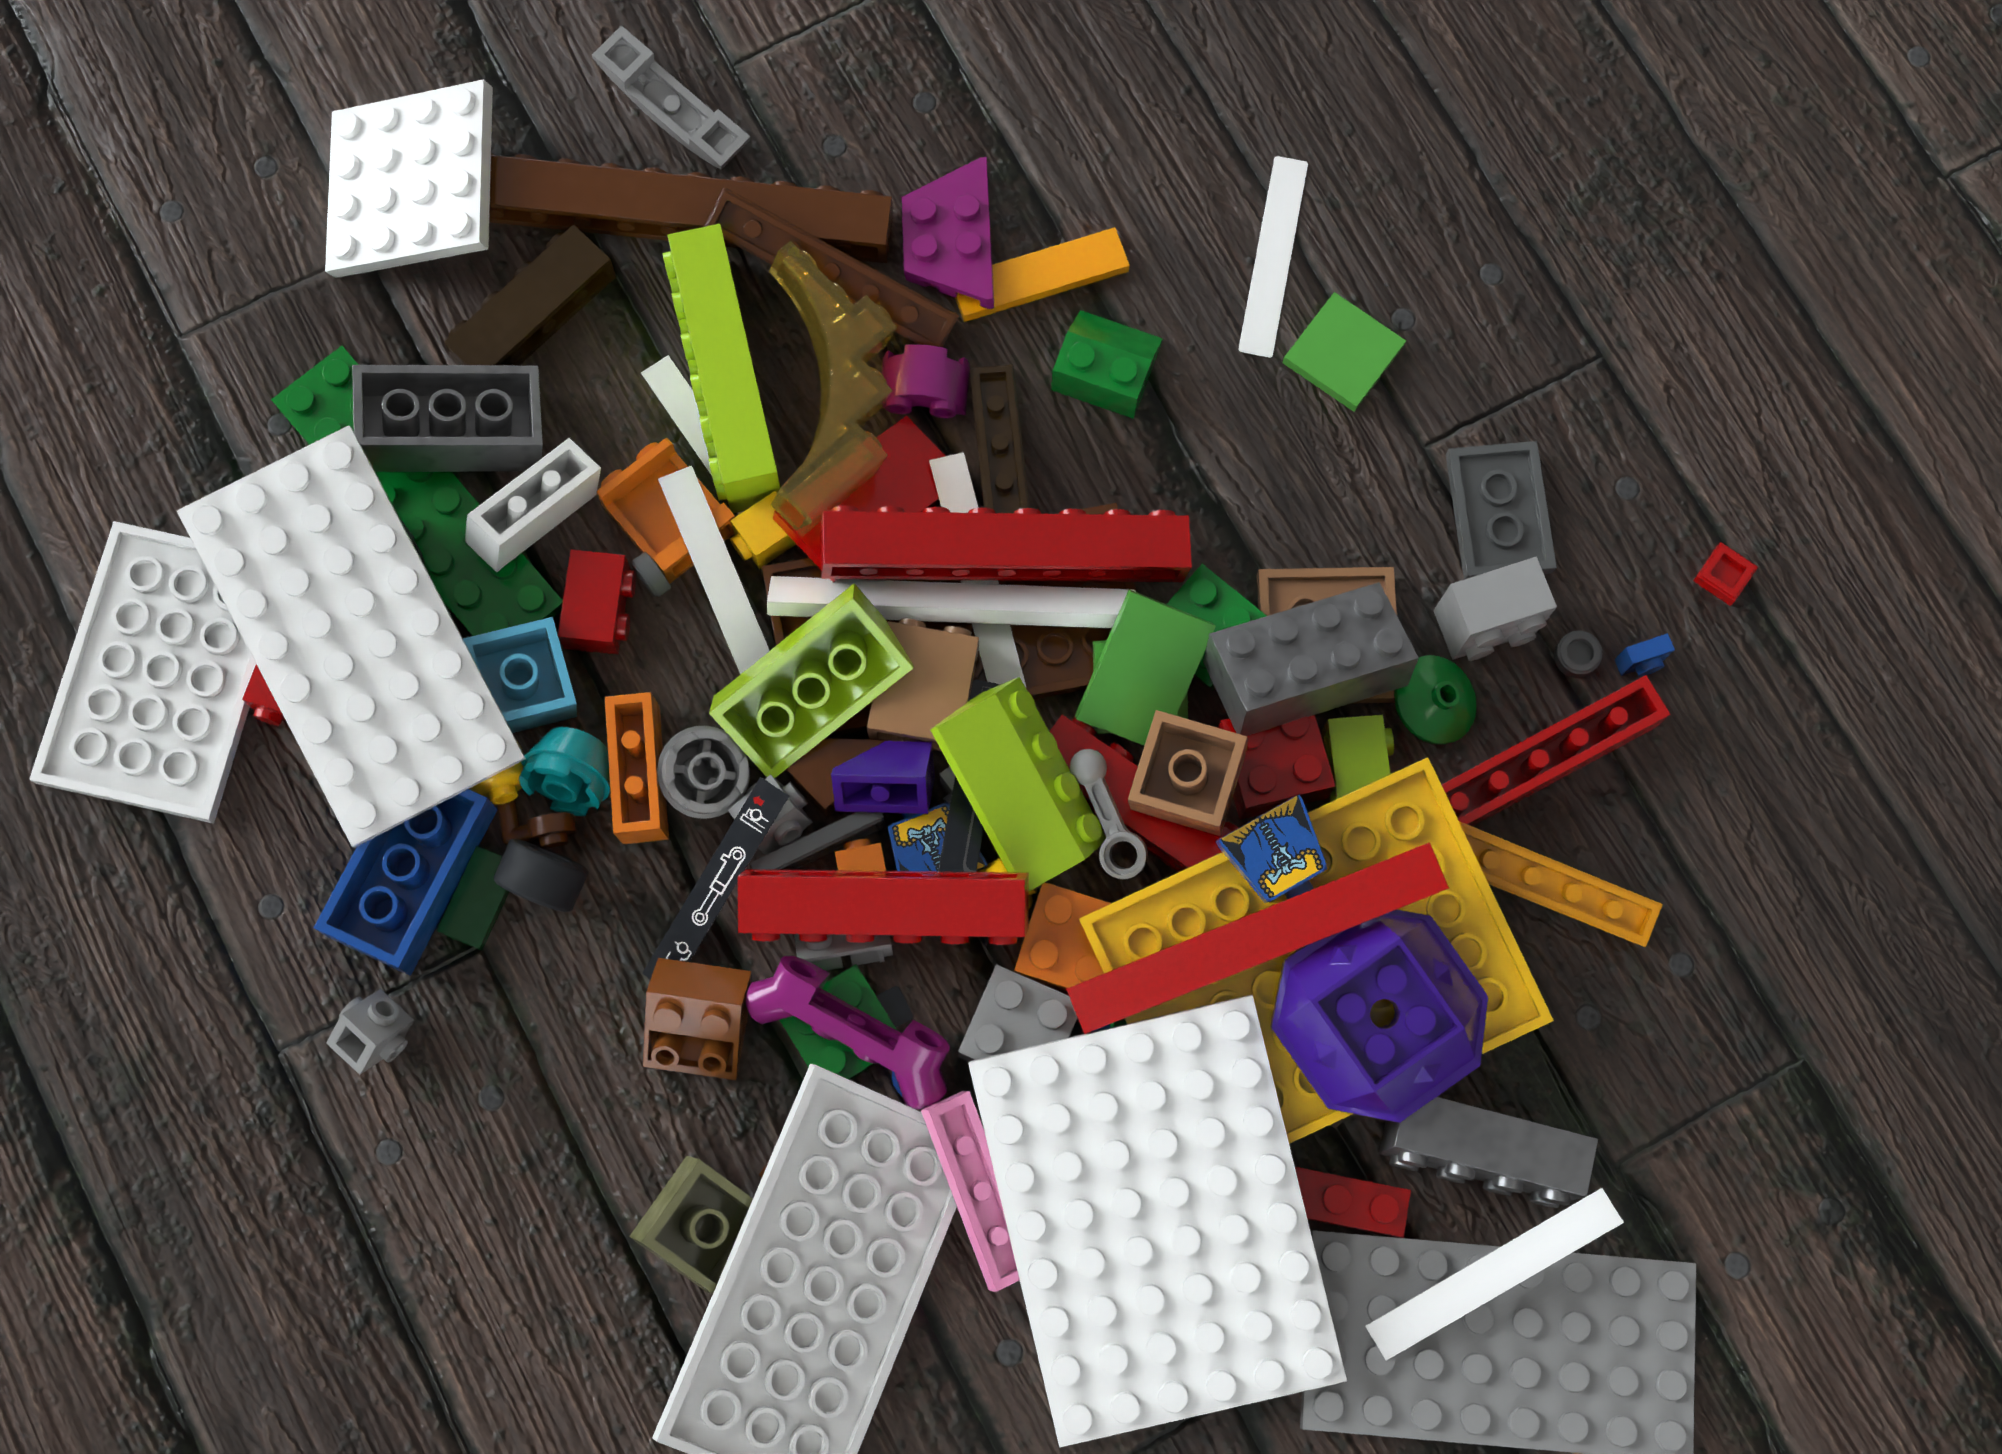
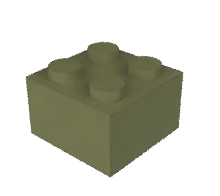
(694, 1222)

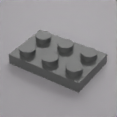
(1500, 507)

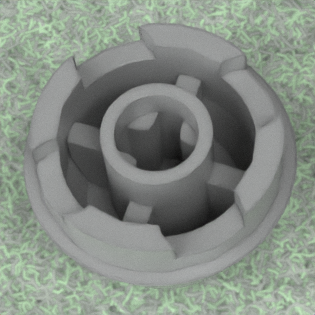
(703, 772)

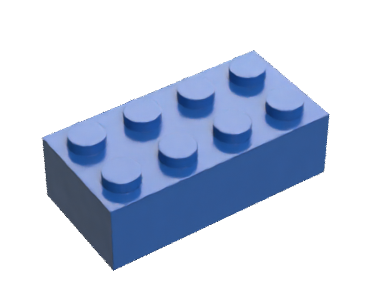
(405, 881)

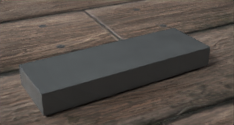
(822, 842)

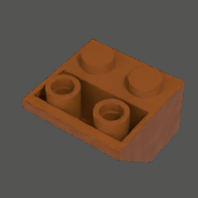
(695, 1018)

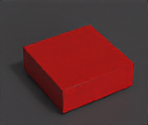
(1725, 573)

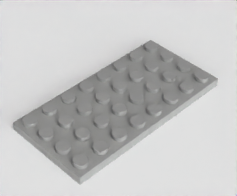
(1563, 1362)

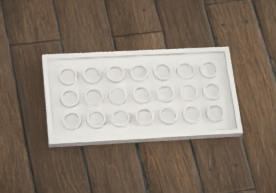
(351, 635)
(816, 1281)

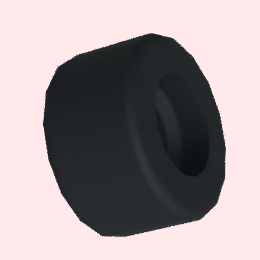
(540, 875)

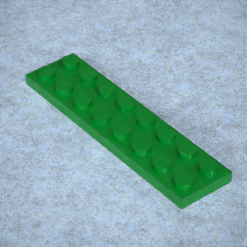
(432, 509)

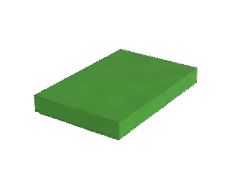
(1143, 667)

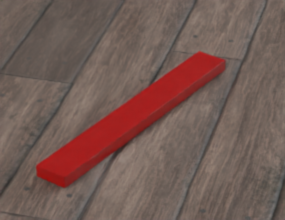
(1258, 938)

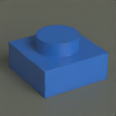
(1645, 656)

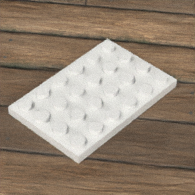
(150, 683)

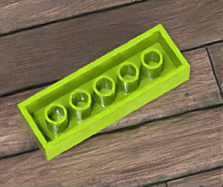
(720, 367)

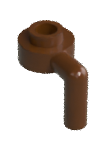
(549, 829)

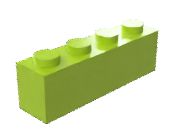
(1357, 751)

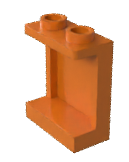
(643, 513)

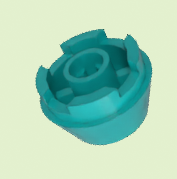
(568, 769)

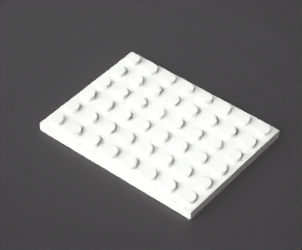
(1156, 1221)

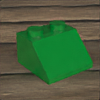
(1105, 363)

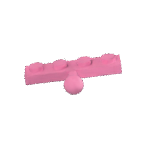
(971, 1177)

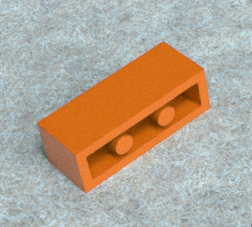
(633, 757)

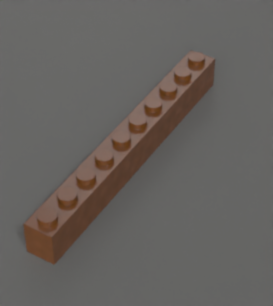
(662, 203)

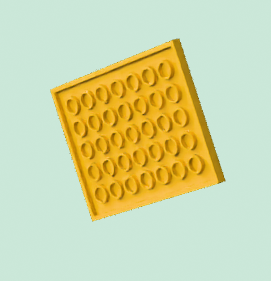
(1352, 834)

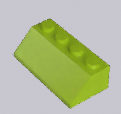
(811, 682)
(1019, 783)

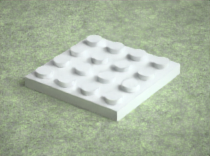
(409, 179)

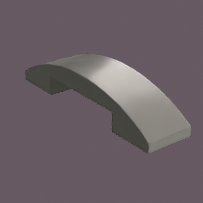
(667, 101)

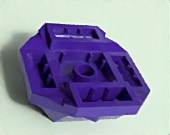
(1391, 1068)

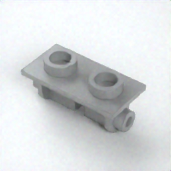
(828, 953)

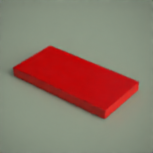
(901, 482)

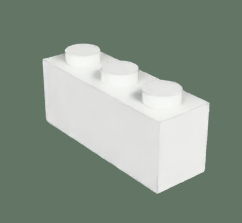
(532, 504)

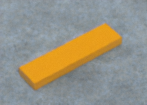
(1051, 272)

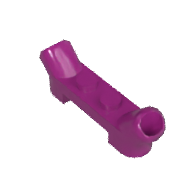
(912, 1055)

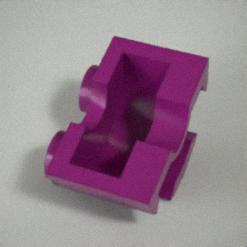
(926, 379)

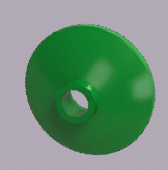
(1426, 712)

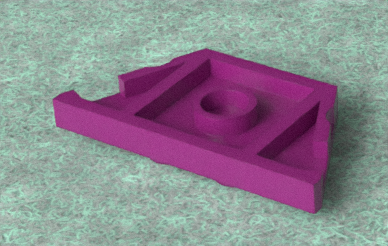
(951, 234)

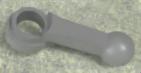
(1090, 769)

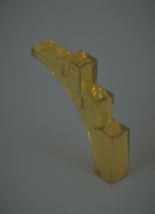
(851, 391)

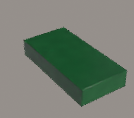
(475, 901)

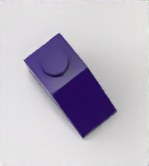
(886, 779)

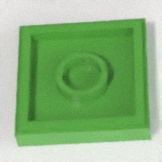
(1344, 351)

